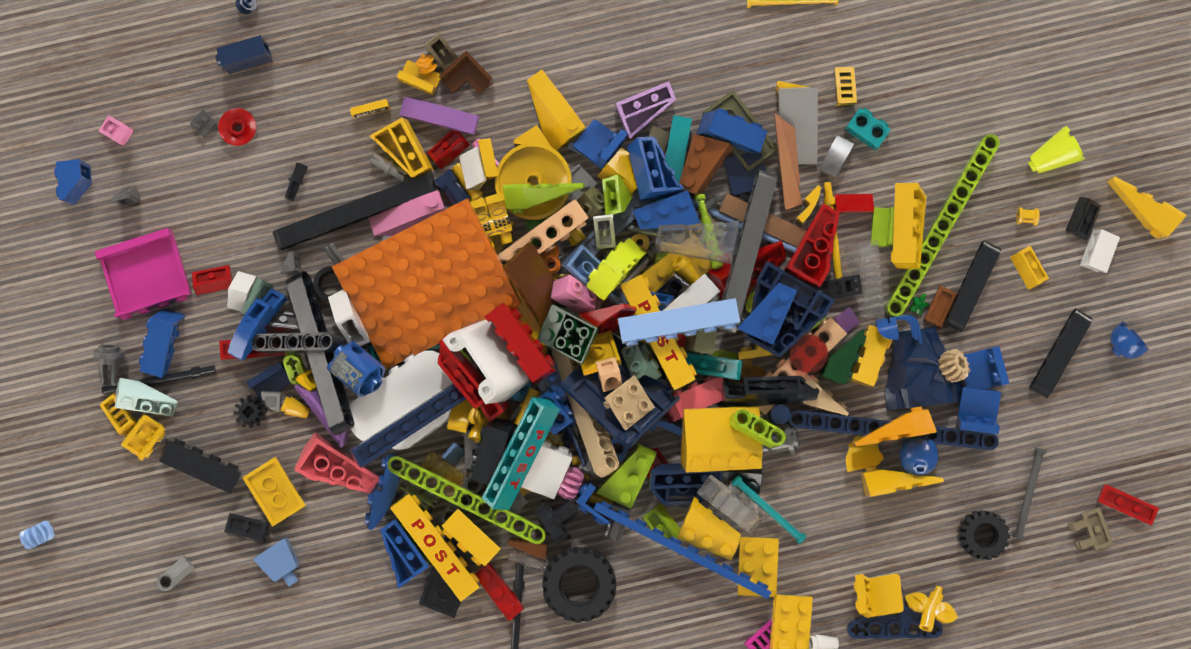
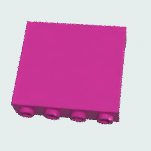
(144, 273)

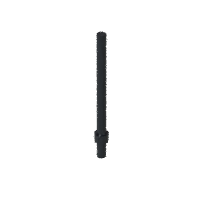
(195, 372)
(518, 585)

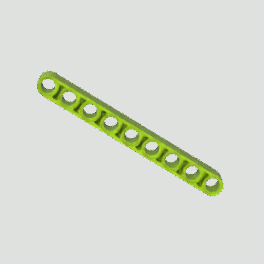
(456, 499)

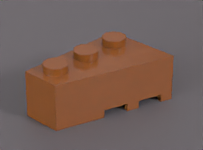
(702, 163)

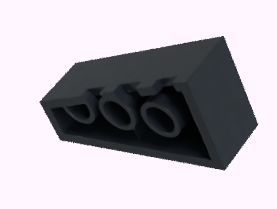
(200, 465)

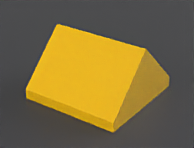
(622, 166)

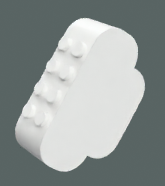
(399, 394)

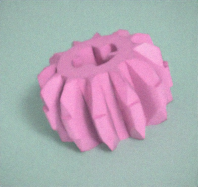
(571, 483)

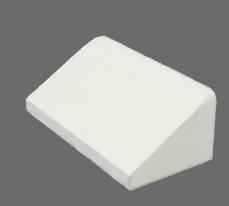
(473, 169)

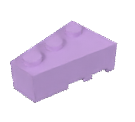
(642, 108)

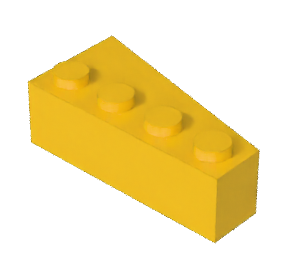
(908, 225)

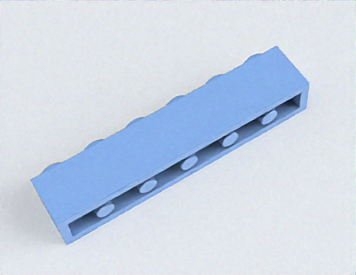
(679, 321)

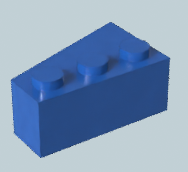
(160, 342)
(404, 552)

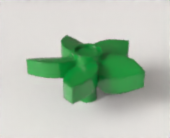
(919, 304)

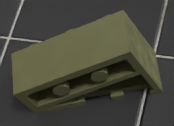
(701, 343)

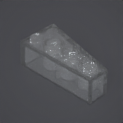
(701, 241)

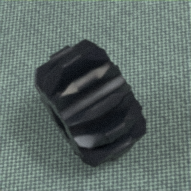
(246, 404)

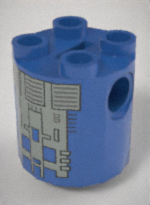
(357, 369)

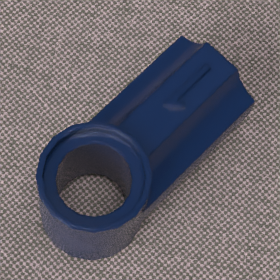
(450, 185)

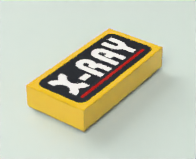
(370, 108)

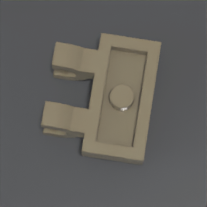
(1096, 530)

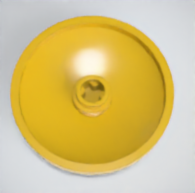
(534, 165)

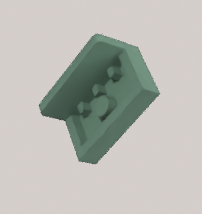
(641, 361)

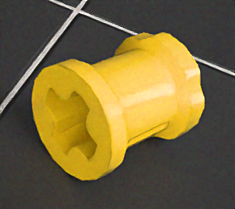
(1027, 216)

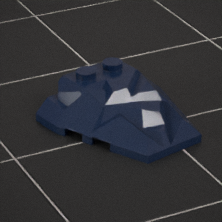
(805, 311)
(916, 375)

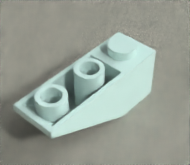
(140, 397)

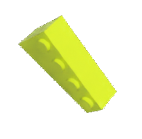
(615, 268)

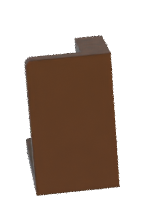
(466, 70)

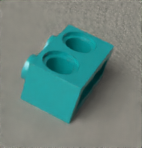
(865, 133)

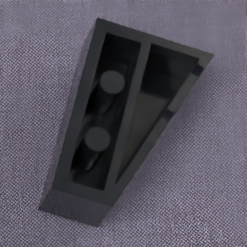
(491, 449)

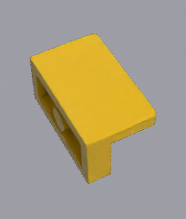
(413, 78)

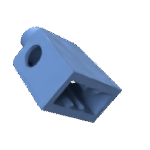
(279, 562)

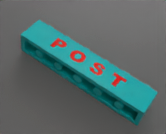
(520, 453)

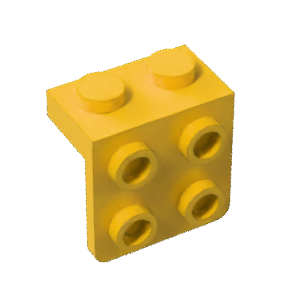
(878, 595)

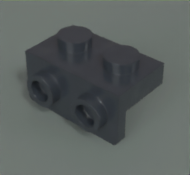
(750, 477)

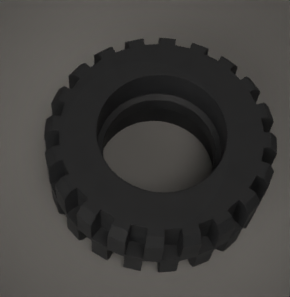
(573, 610)

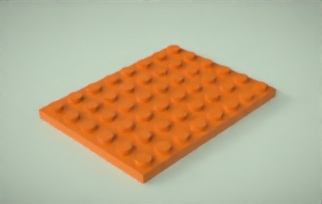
(426, 283)

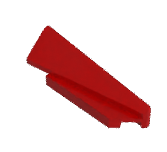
(467, 380)

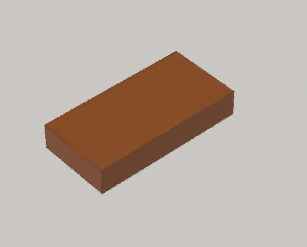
(940, 306)

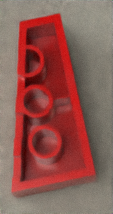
(521, 342)

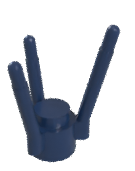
(573, 435)

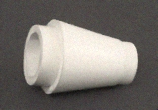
(823, 642)

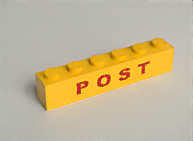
(667, 351)
(435, 547)

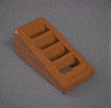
(537, 550)

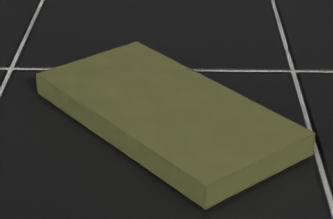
(735, 106)

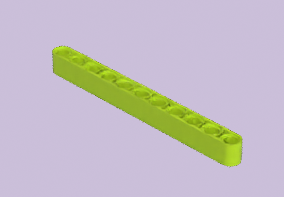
(949, 219)

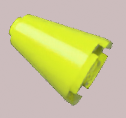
(1056, 152)

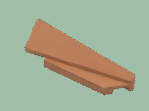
(787, 162)

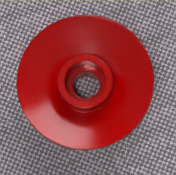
(233, 118)

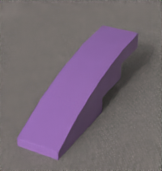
(439, 116)

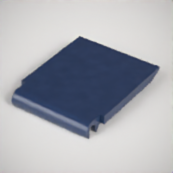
(590, 396)

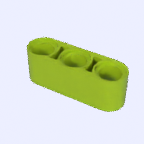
(767, 428)

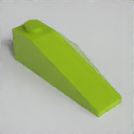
(526, 196)

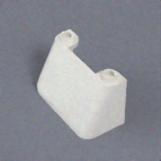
(493, 358)

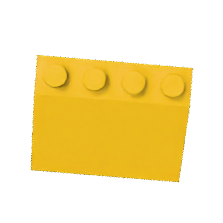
(714, 445)

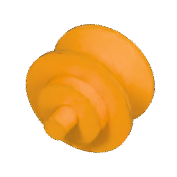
(426, 64)

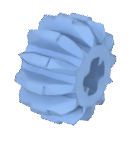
(36, 535)

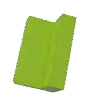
(882, 226)

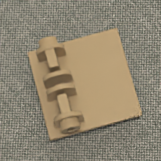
(629, 402)

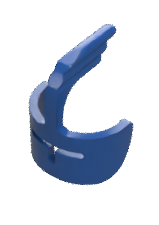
(889, 329)

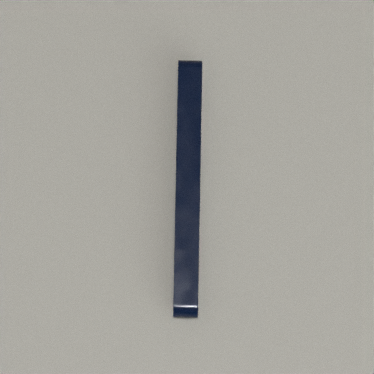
(863, 424)

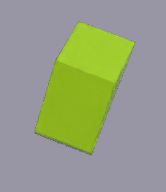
(615, 195)

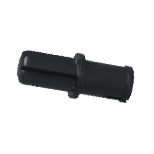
(295, 181)

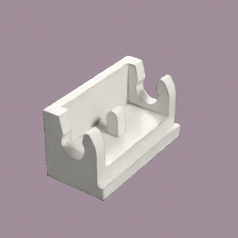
(1100, 251)

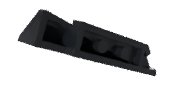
(767, 391)

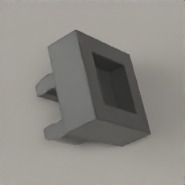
(203, 123)

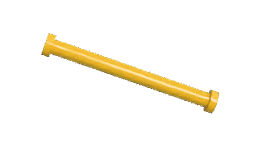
(786, 2)

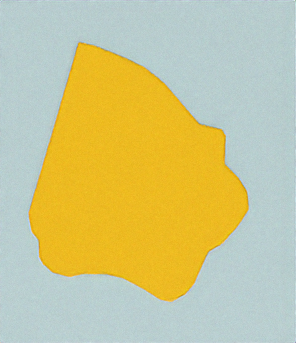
(862, 456)

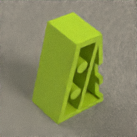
(628, 478)

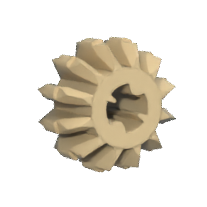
(954, 365)

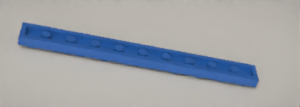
(690, 552)

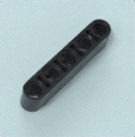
(972, 285)
(289, 342)
(1061, 353)

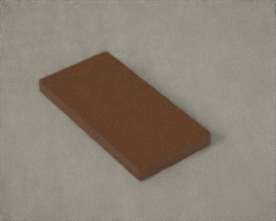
(532, 281)

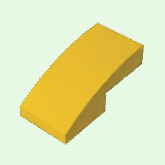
(810, 201)

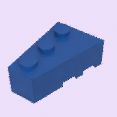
(733, 130)
(651, 171)
(669, 211)
(769, 315)

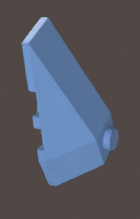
(581, 264)

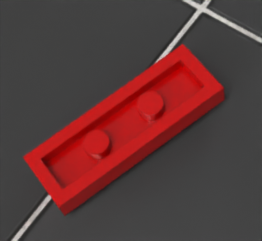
(1127, 504)
(499, 591)

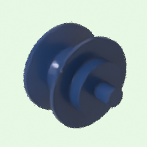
(246, 6)

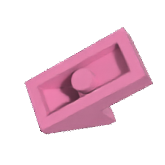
(116, 130)

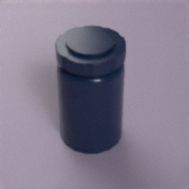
(779, 414)

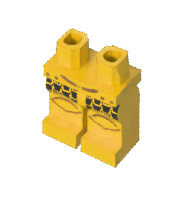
(498, 221)

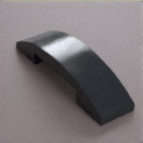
(841, 287)

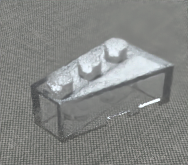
(731, 504)

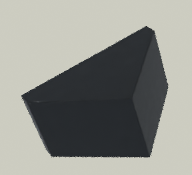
(673, 285)

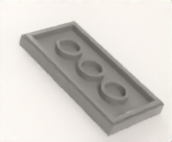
(800, 109)

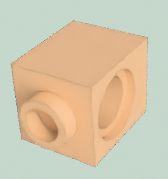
(609, 374)

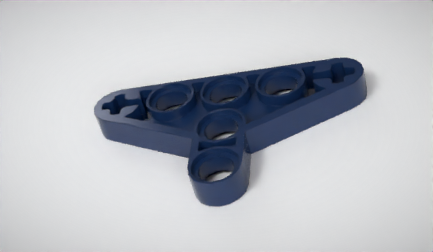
(903, 619)

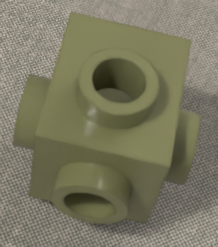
(592, 203)

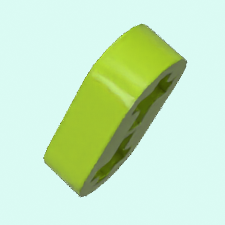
(291, 368)

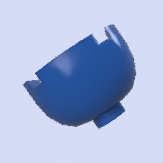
(1127, 342)
(918, 456)

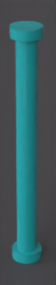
(800, 537)

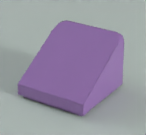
(847, 320)

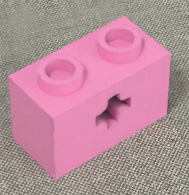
(573, 294)

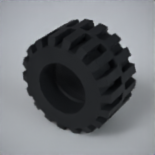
(999, 539)

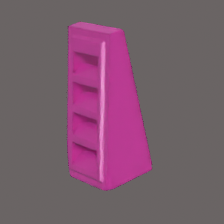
(754, 637)

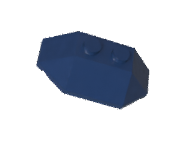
(675, 486)

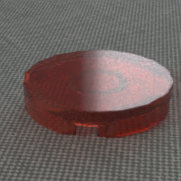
(808, 354)

